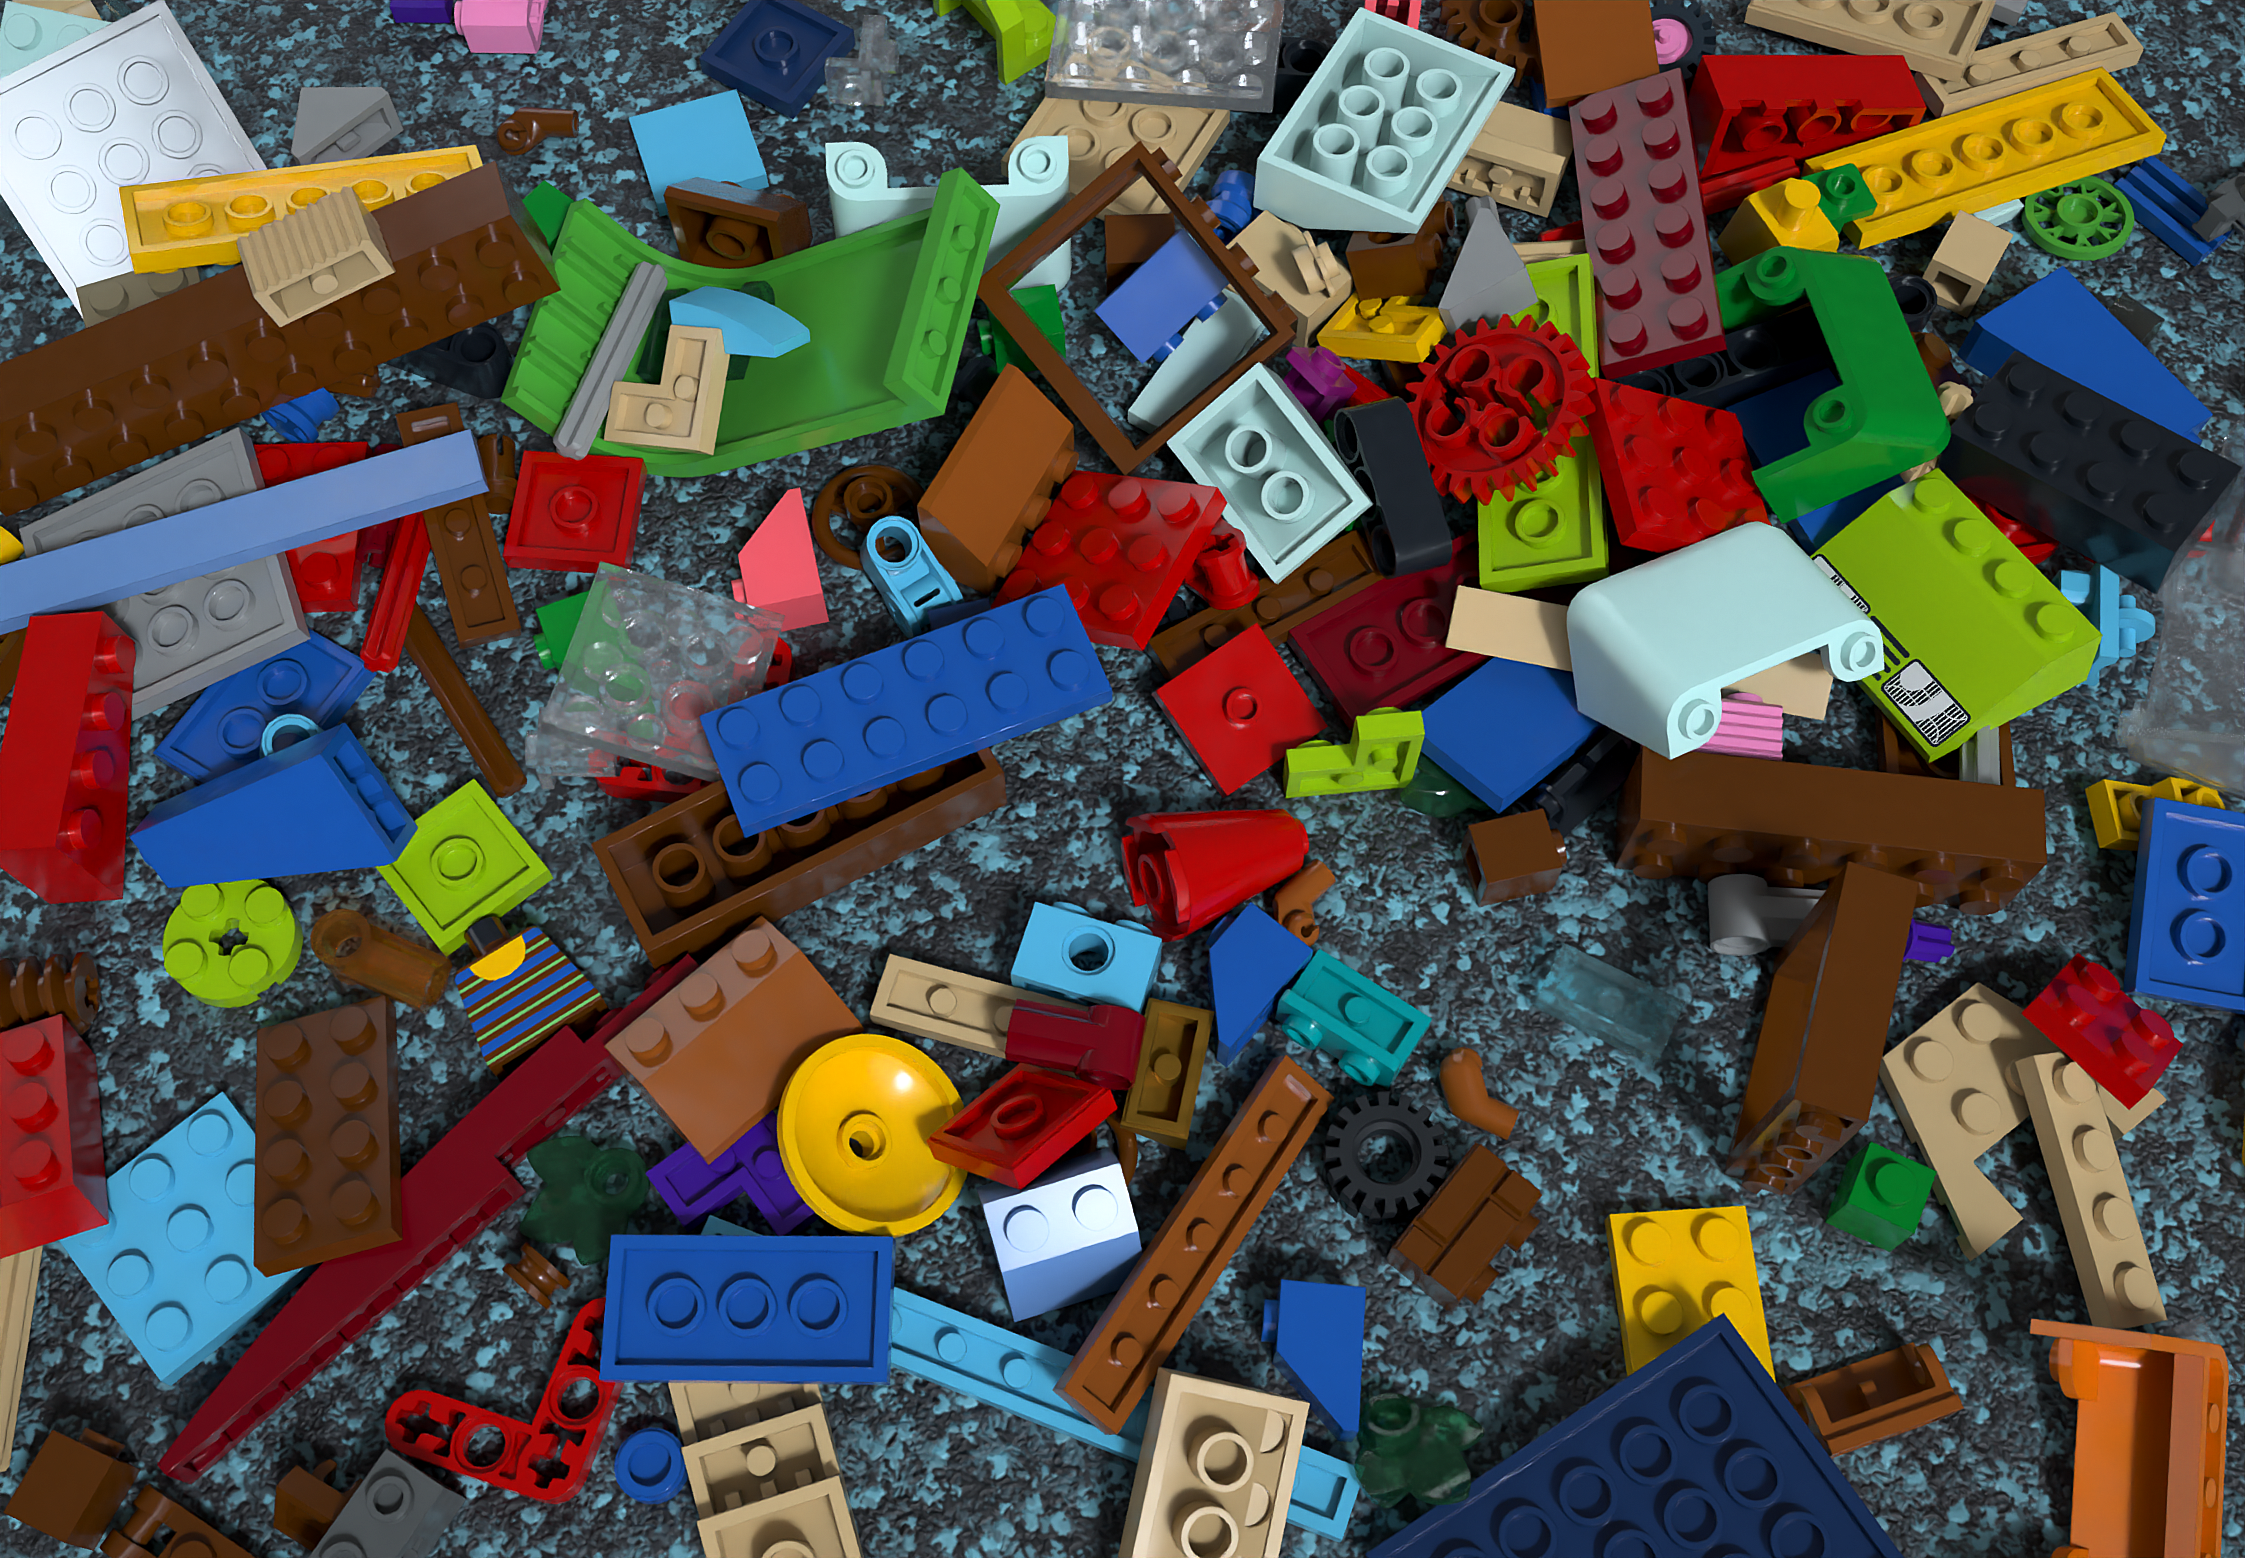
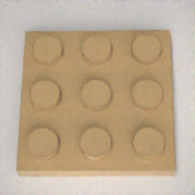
(1107, 130)

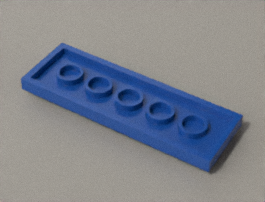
(905, 709)

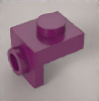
(1318, 381)

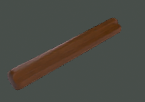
(462, 707)

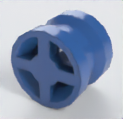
(302, 416)

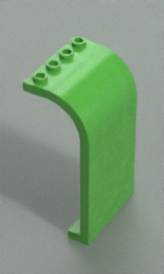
(879, 311)

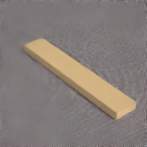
(1538, 635)

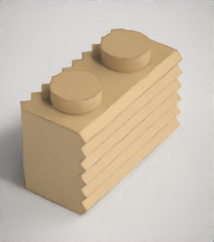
(314, 256)

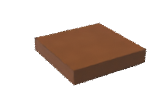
(1592, 46)

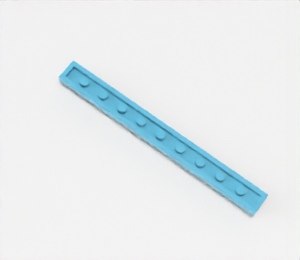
(1020, 1378)

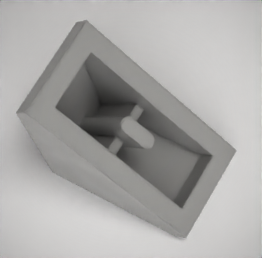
(342, 123)
(1486, 279)

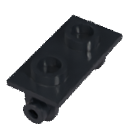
(1582, 781)

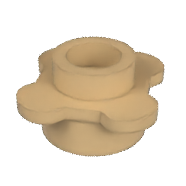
(1316, 265)

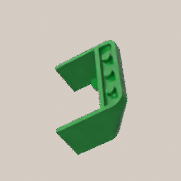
(1886, 408)

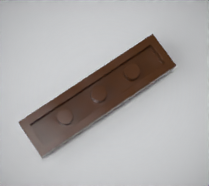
(463, 545)
(1313, 587)

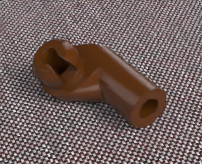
(534, 124)

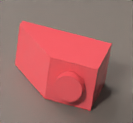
(782, 567)

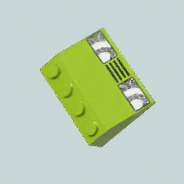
(1959, 614)

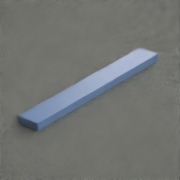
(241, 529)

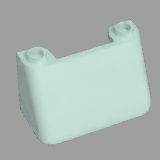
(1034, 194)
(1681, 627)

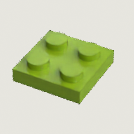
(463, 867)

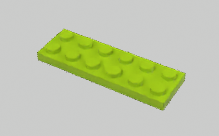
(1562, 526)

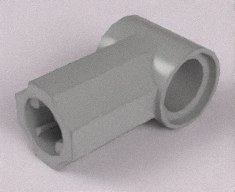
(1753, 917)

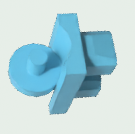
(2113, 615)

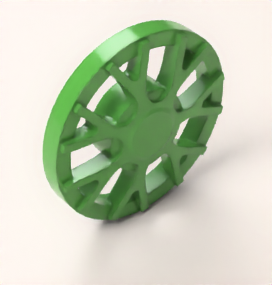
(2079, 218)

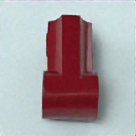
(1094, 1044)

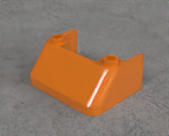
(2144, 1441)

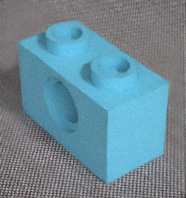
(1065, 930)

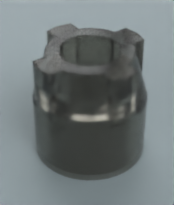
(2137, 318)

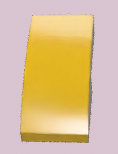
(2118, 807)

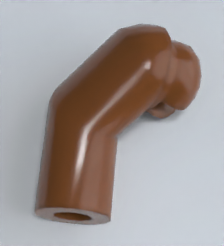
(1294, 901)
(1468, 1097)

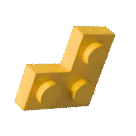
(1384, 329)

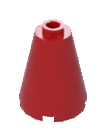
(1207, 863)

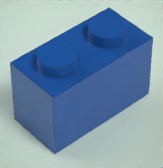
(1163, 297)

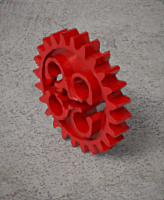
(1497, 373)

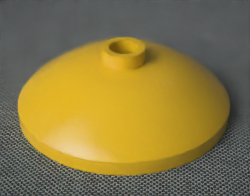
(889, 1103)

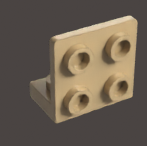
(1517, 159)

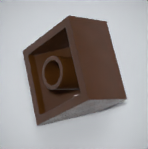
(734, 225)

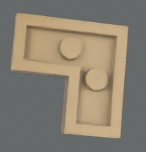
(686, 405)

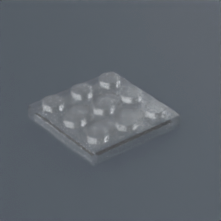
(652, 663)

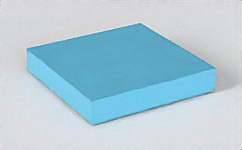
(699, 140)

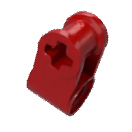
(1221, 570)

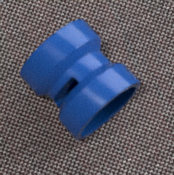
(1233, 203)

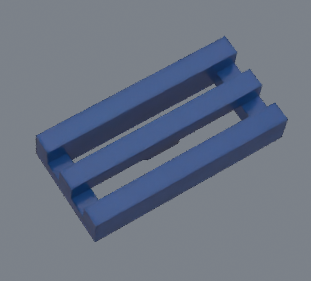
(2178, 204)

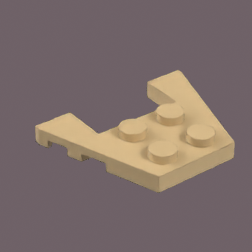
(1963, 1093)

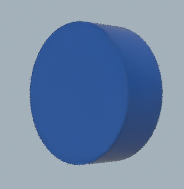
(651, 1466)

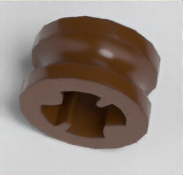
(536, 1276)

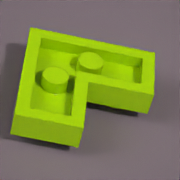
(1378, 758)

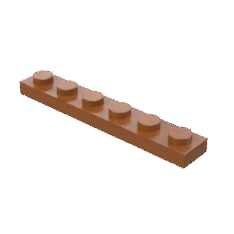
(1193, 1246)

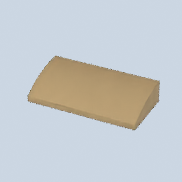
(1213, 1470)

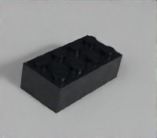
(2087, 471)

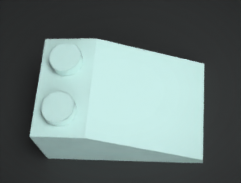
(1273, 470)

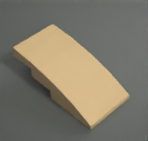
(764, 1471)

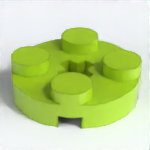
(209, 912)

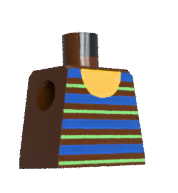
(522, 994)

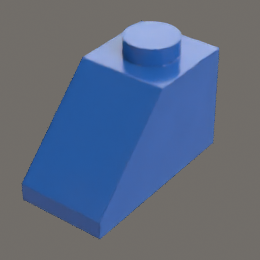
(1247, 973)
(1320, 1348)

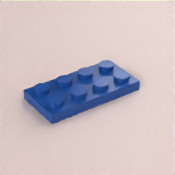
(749, 1309)

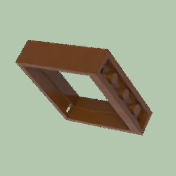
(1200, 223)
(1822, 1031)

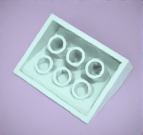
(1378, 129)

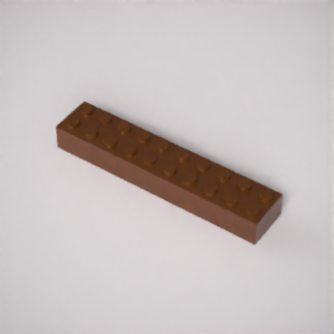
(220, 358)

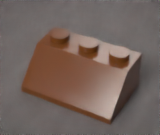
(997, 482)
(731, 1038)

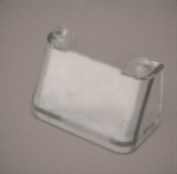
(2197, 685)

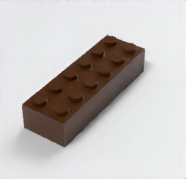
(1805, 821)
(699, 882)

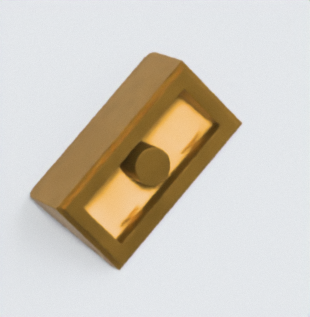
(1168, 1073)

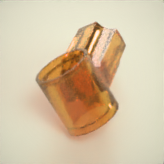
(382, 961)

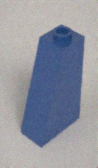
(2079, 338)
(278, 817)

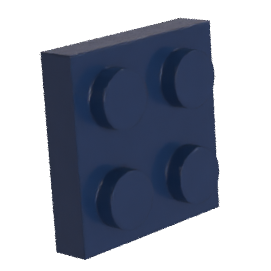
(776, 53)

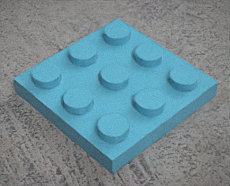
(183, 1242)

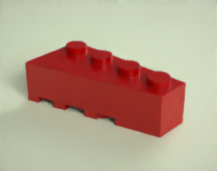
(1795, 106)
(68, 759)

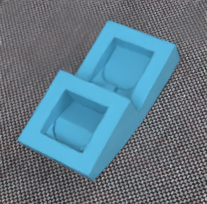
(746, 322)

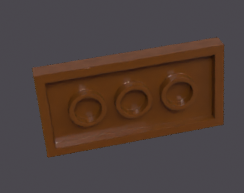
(327, 1137)

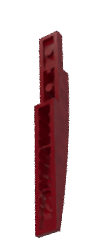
(444, 1206)

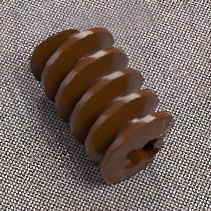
(57, 990)

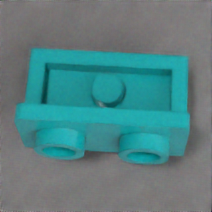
(1351, 1020)

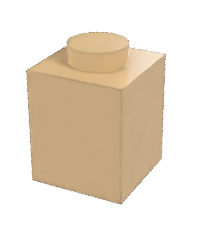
(1965, 261)

